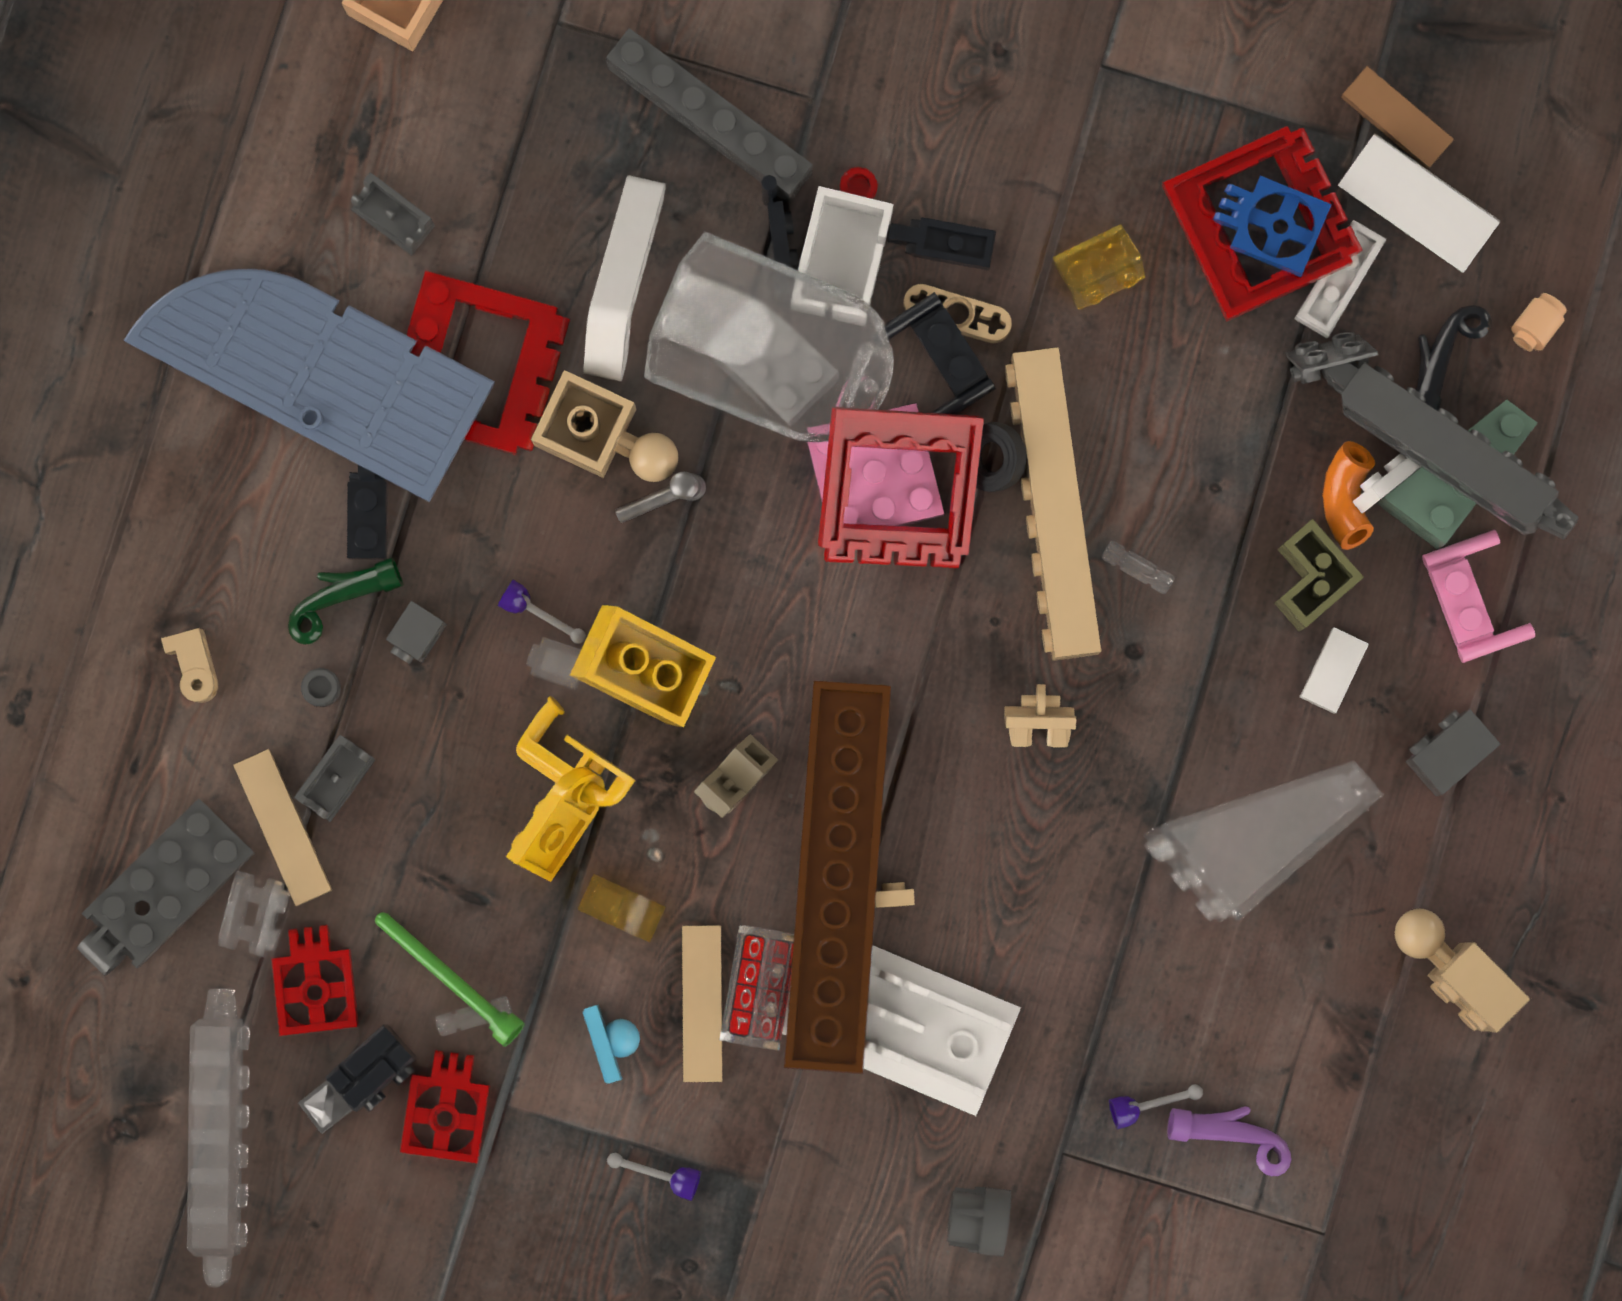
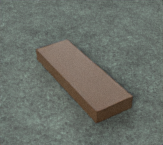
(1397, 118)

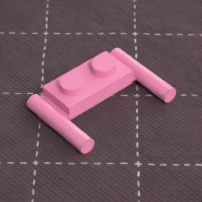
(1463, 602)

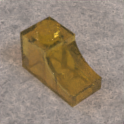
(621, 908)

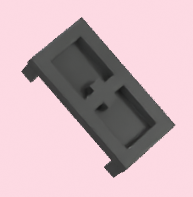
(392, 214)
(335, 778)

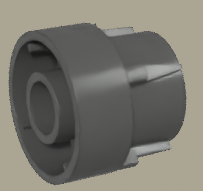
(979, 1220)

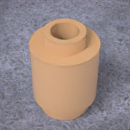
(1538, 322)

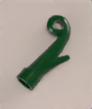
(346, 586)

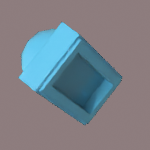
(615, 1040)

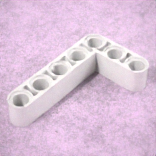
(621, 278)

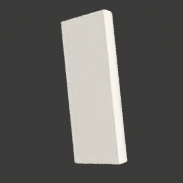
(1419, 203)

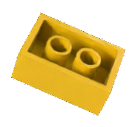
(642, 665)

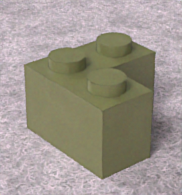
(1324, 575)

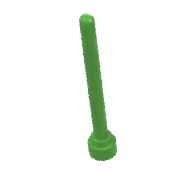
(503, 1025)

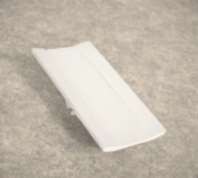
(932, 1031)

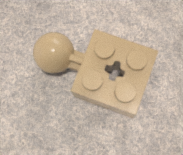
(574, 398)
(1460, 974)

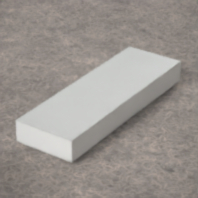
(1334, 292)

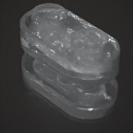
(271, 901)

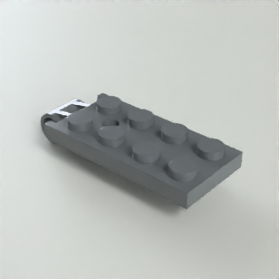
(175, 880)

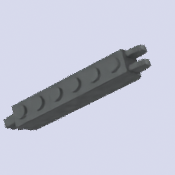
(1449, 451)

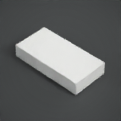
(1334, 670)

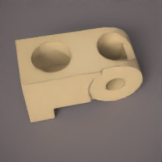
(195, 661)

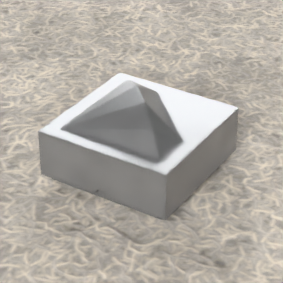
(324, 1107)

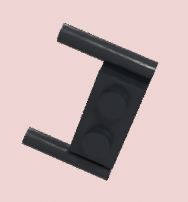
(780, 224)
(947, 350)

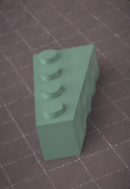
(1434, 507)

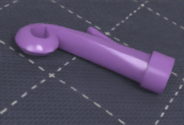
(1225, 1127)

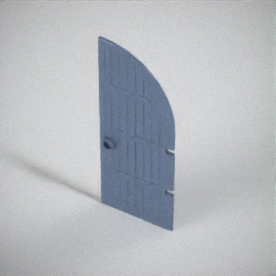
(317, 372)

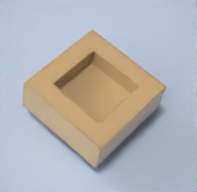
(894, 895)

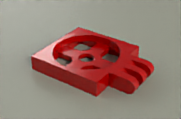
(311, 954)
(449, 1080)

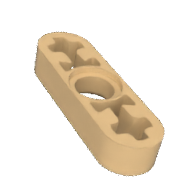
(987, 313)

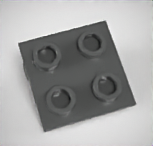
(1311, 356)

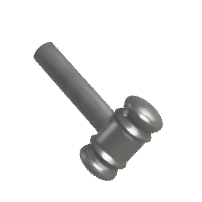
(682, 486)

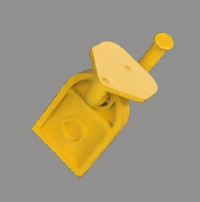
(571, 802)

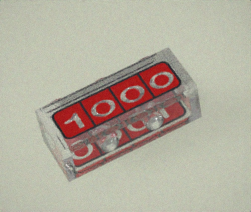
(758, 988)

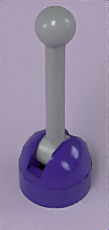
(518, 599)
(1126, 1110)
(682, 1182)

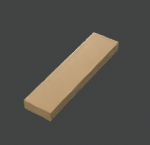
(282, 827)
(702, 1003)

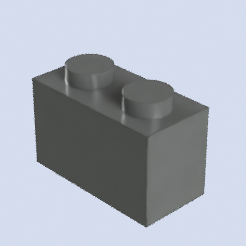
(1452, 751)

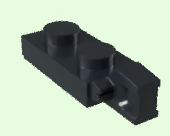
(945, 242)
(366, 515)

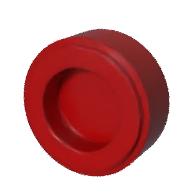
(859, 182)

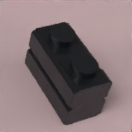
(372, 1068)

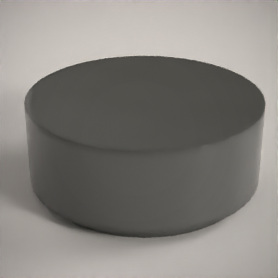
(320, 687)

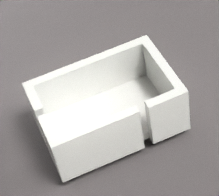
(846, 241)

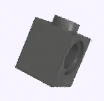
(415, 633)

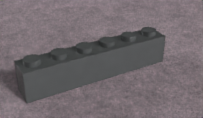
(708, 114)

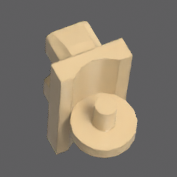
(1039, 712)

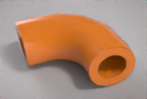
(1341, 488)

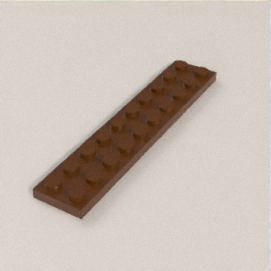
(837, 877)

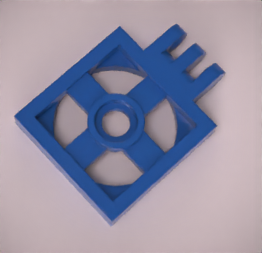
(1245, 212)

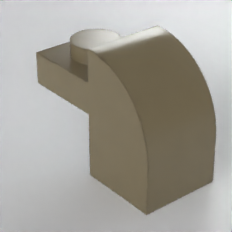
(736, 776)

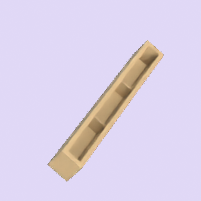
(1054, 505)

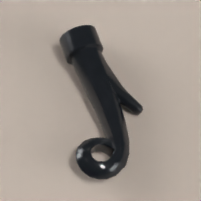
(1436, 360)

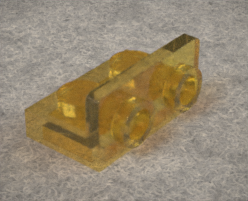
(1100, 267)

